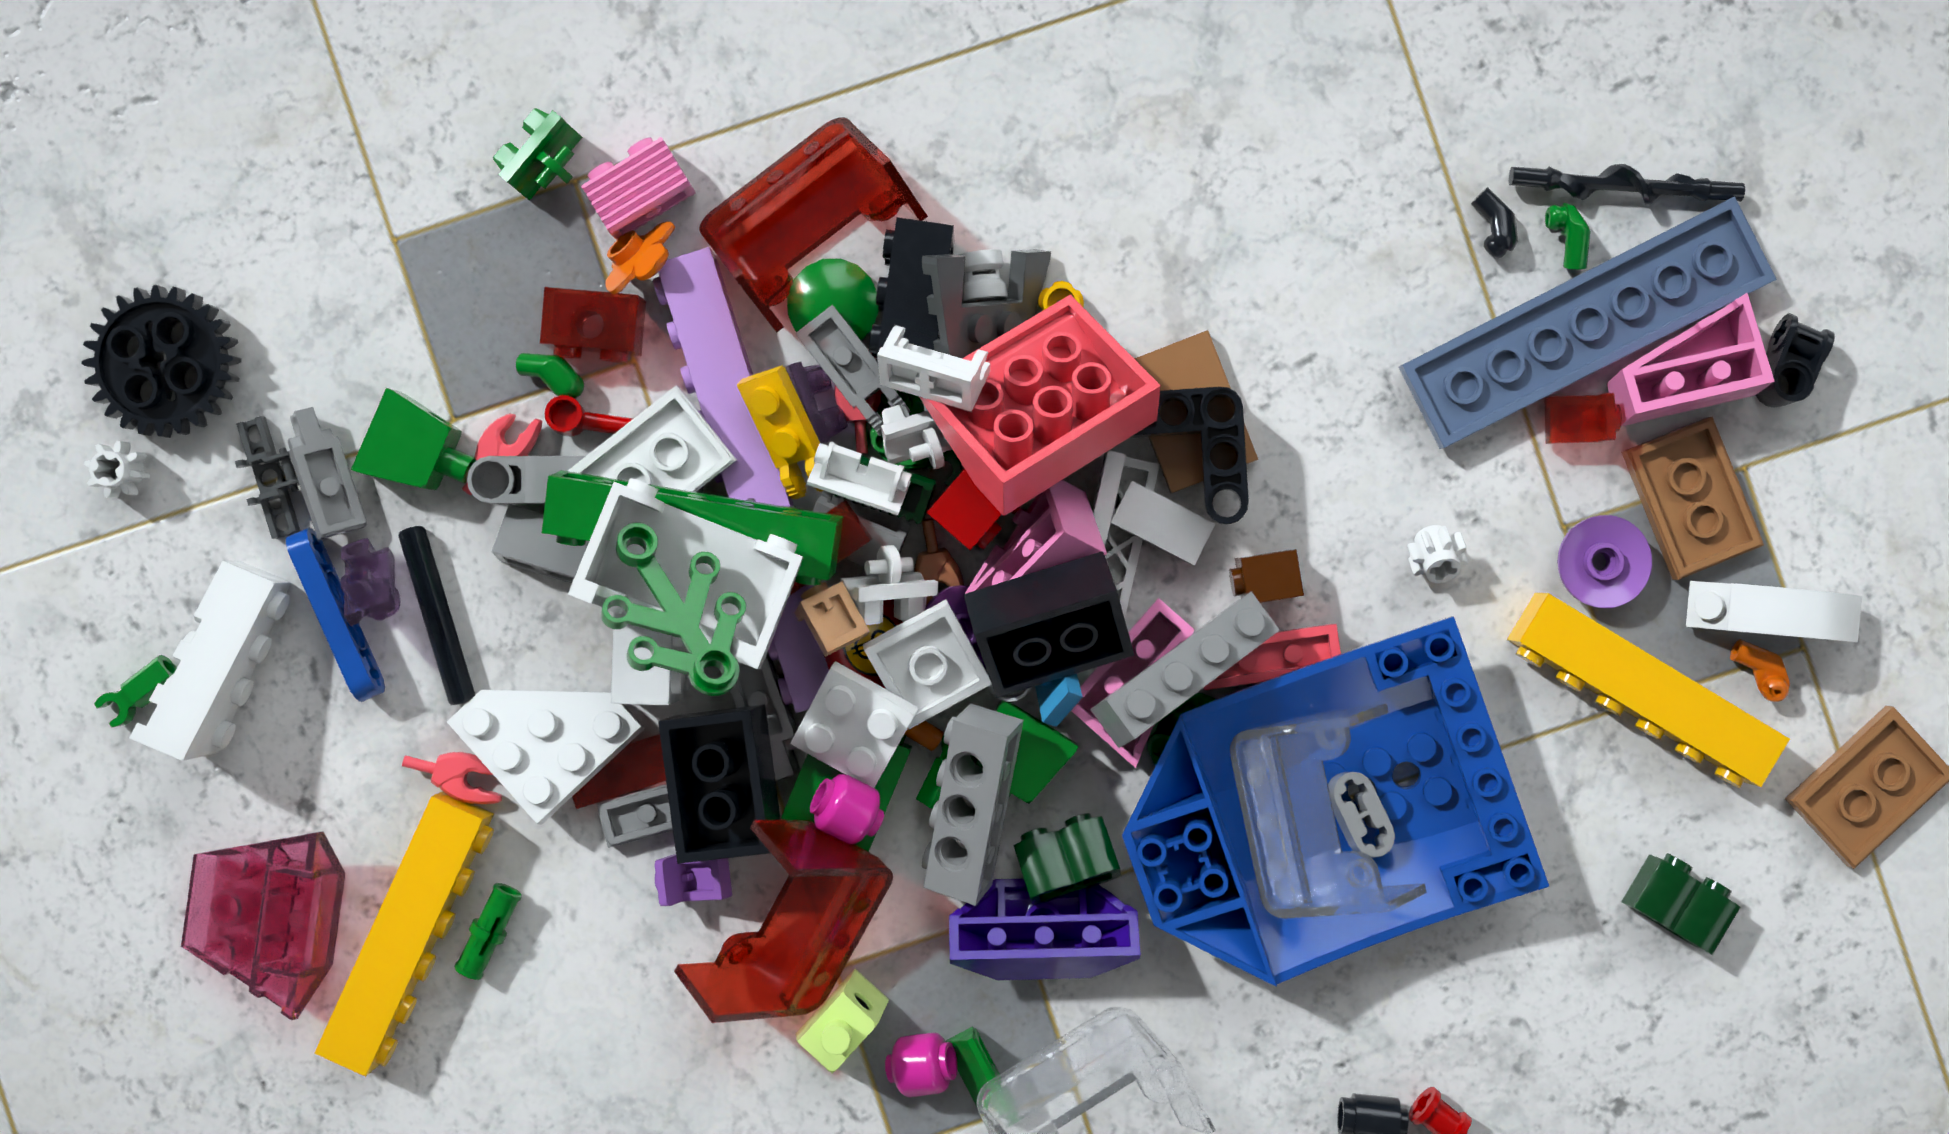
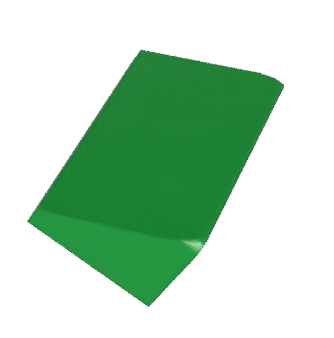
(973, 1061)

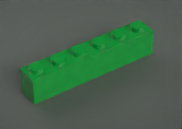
(577, 501)

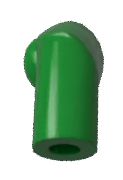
(1574, 230)
(553, 371)

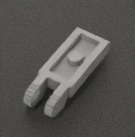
(847, 363)

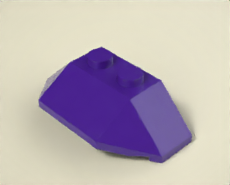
(1049, 940)

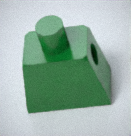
(411, 445)
(1039, 754)

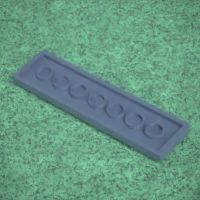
(1587, 323)

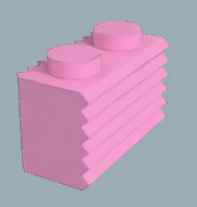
(637, 187)

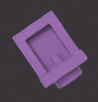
(691, 880)

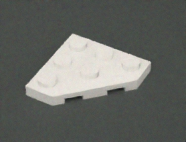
(544, 741)

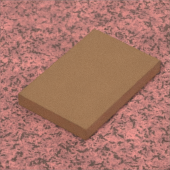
(1188, 366)
(1692, 498)
(1870, 786)

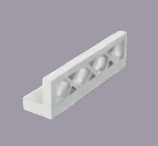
(1104, 509)

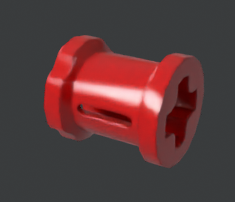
(1437, 1114)

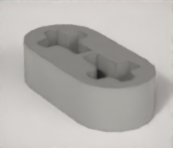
(1369, 809)

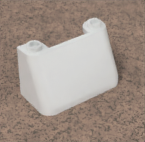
(748, 566)

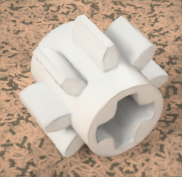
(128, 473)
(1437, 554)

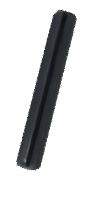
(436, 615)

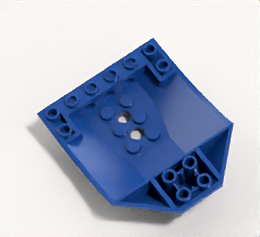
(1452, 827)

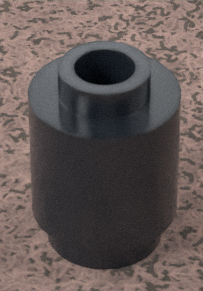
(1371, 1115)

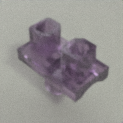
(807, 383)
(368, 582)

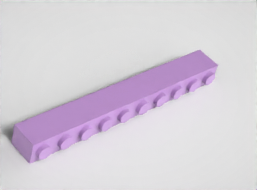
(715, 364)

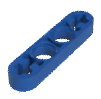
(327, 601)

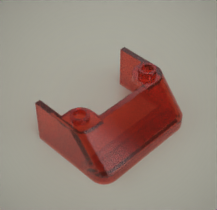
(800, 206)
(806, 935)

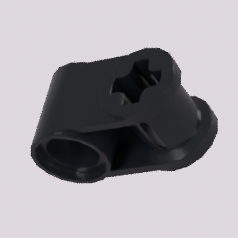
(1798, 355)

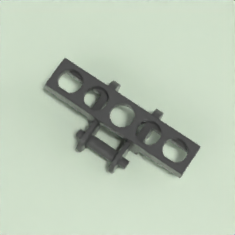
(272, 460)

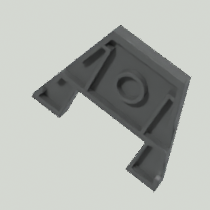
(973, 325)

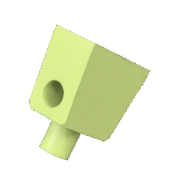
(842, 1021)

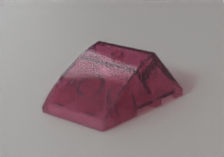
(267, 915)

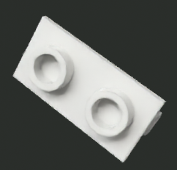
(875, 485)

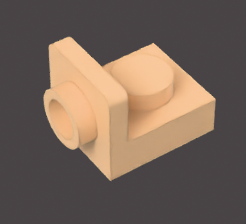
(831, 617)

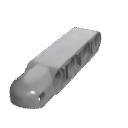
(516, 477)

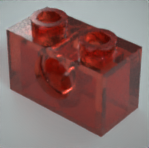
(568, 309)

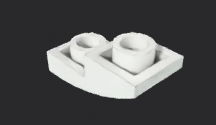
(1163, 523)

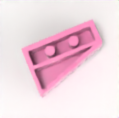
(1700, 368)
(1049, 533)
(1151, 639)

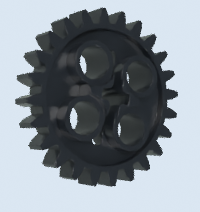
(123, 375)

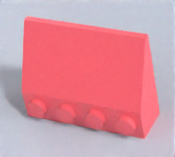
(1049, 406)

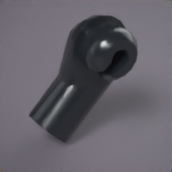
(1502, 223)

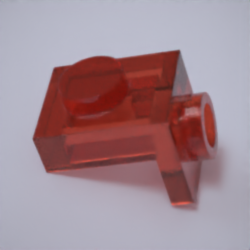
(1581, 419)

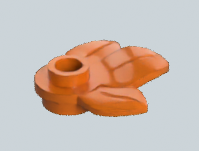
(637, 256)

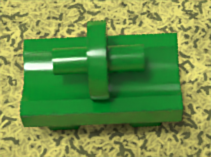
(540, 156)

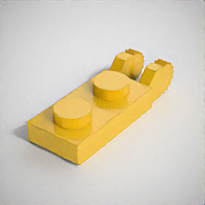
(782, 425)

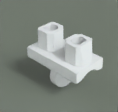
(912, 437)
(906, 589)

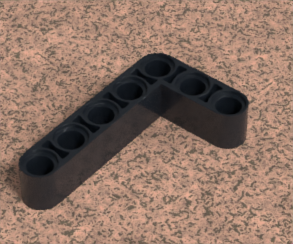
(1212, 434)

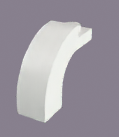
(1774, 611)

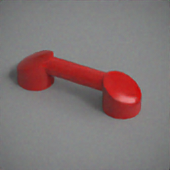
(570, 419)

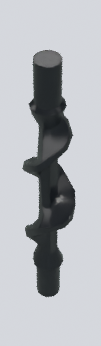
(1625, 178)

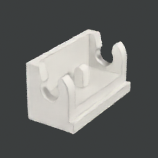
(931, 373)

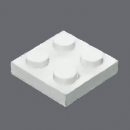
(928, 662)
(854, 725)

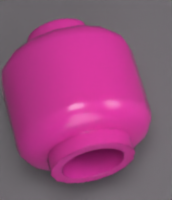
(847, 809)
(921, 1064)

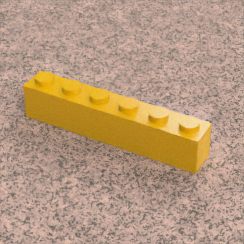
(1648, 690)
(405, 933)

